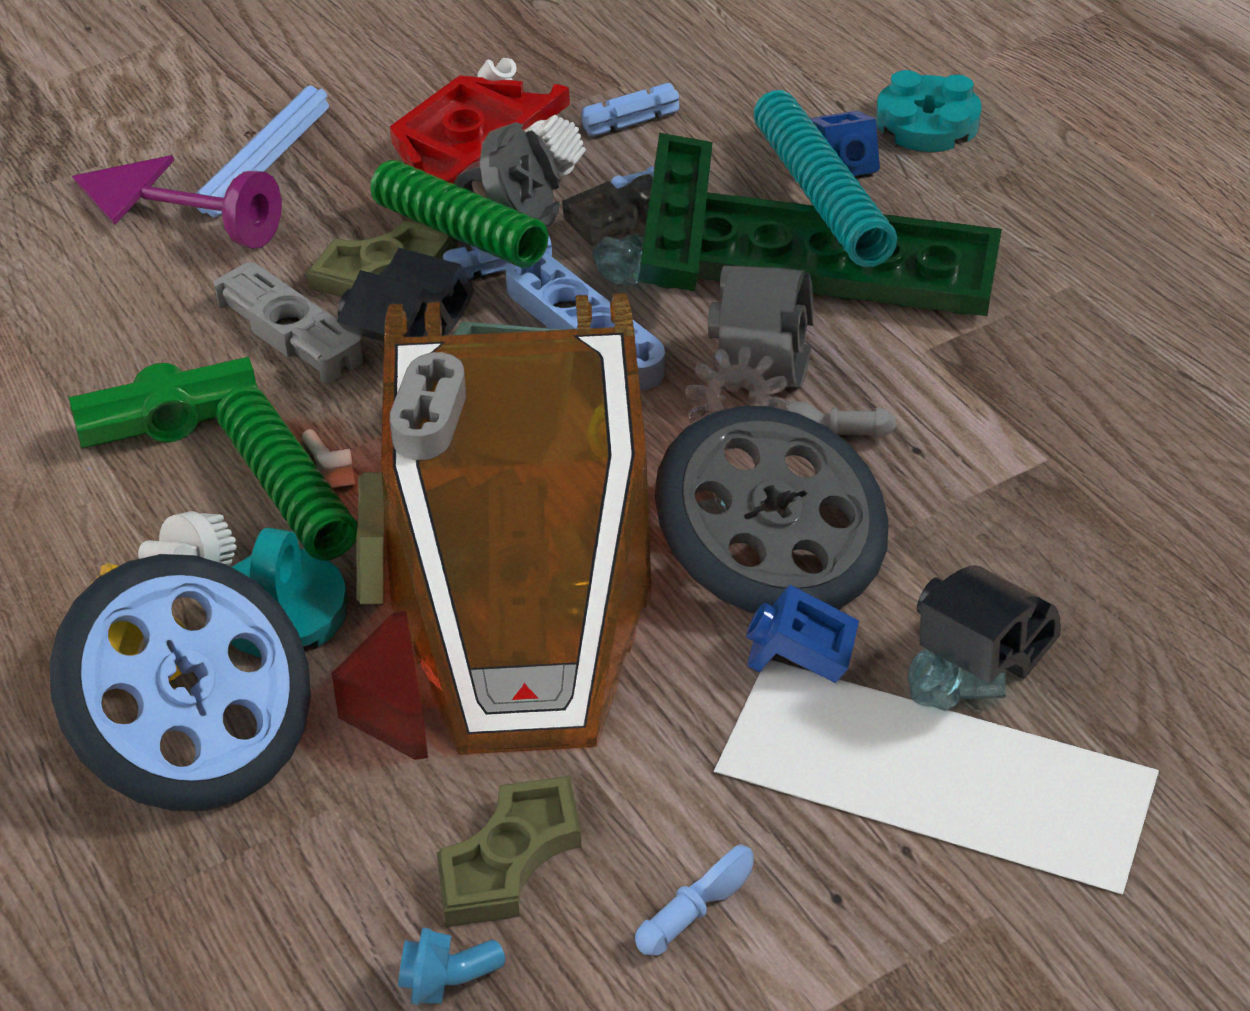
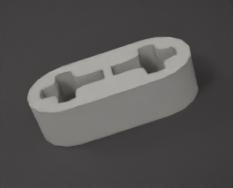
(416, 403)

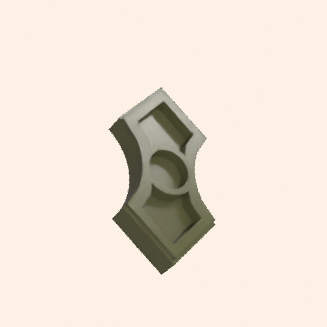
(343, 259)
(371, 540)
(488, 871)

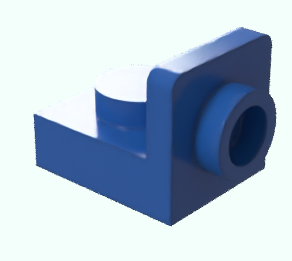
(853, 138)
(804, 633)

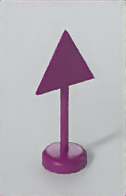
(248, 209)

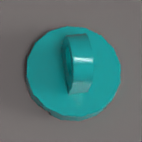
(304, 587)

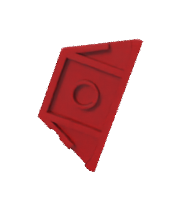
(451, 125)

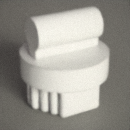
(561, 141)
(193, 535)

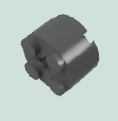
(768, 314)

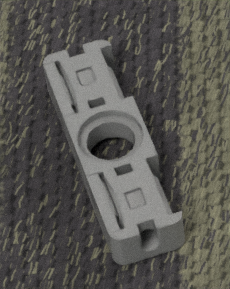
(267, 299)

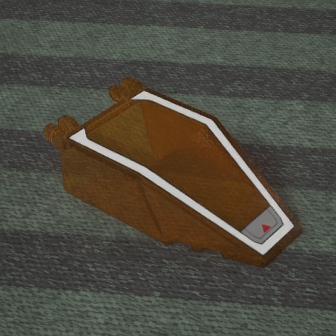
(527, 533)

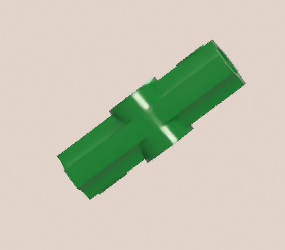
(158, 402)

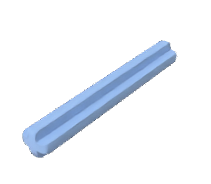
(269, 142)

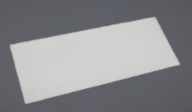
(942, 775)

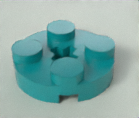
(928, 110)

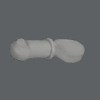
(849, 422)

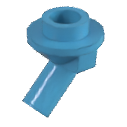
(429, 966)

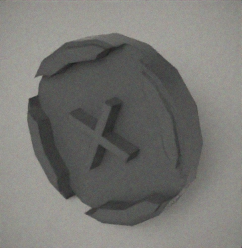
(516, 172)

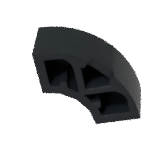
(410, 281)
(986, 623)

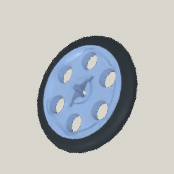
(130, 754)

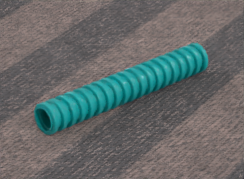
(825, 179)

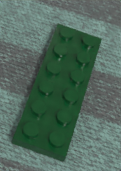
(931, 267)

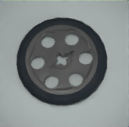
(769, 434)

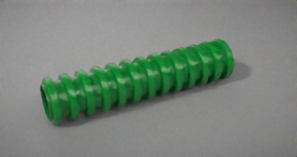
(460, 213)
(287, 473)

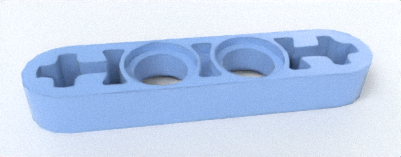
(562, 285)

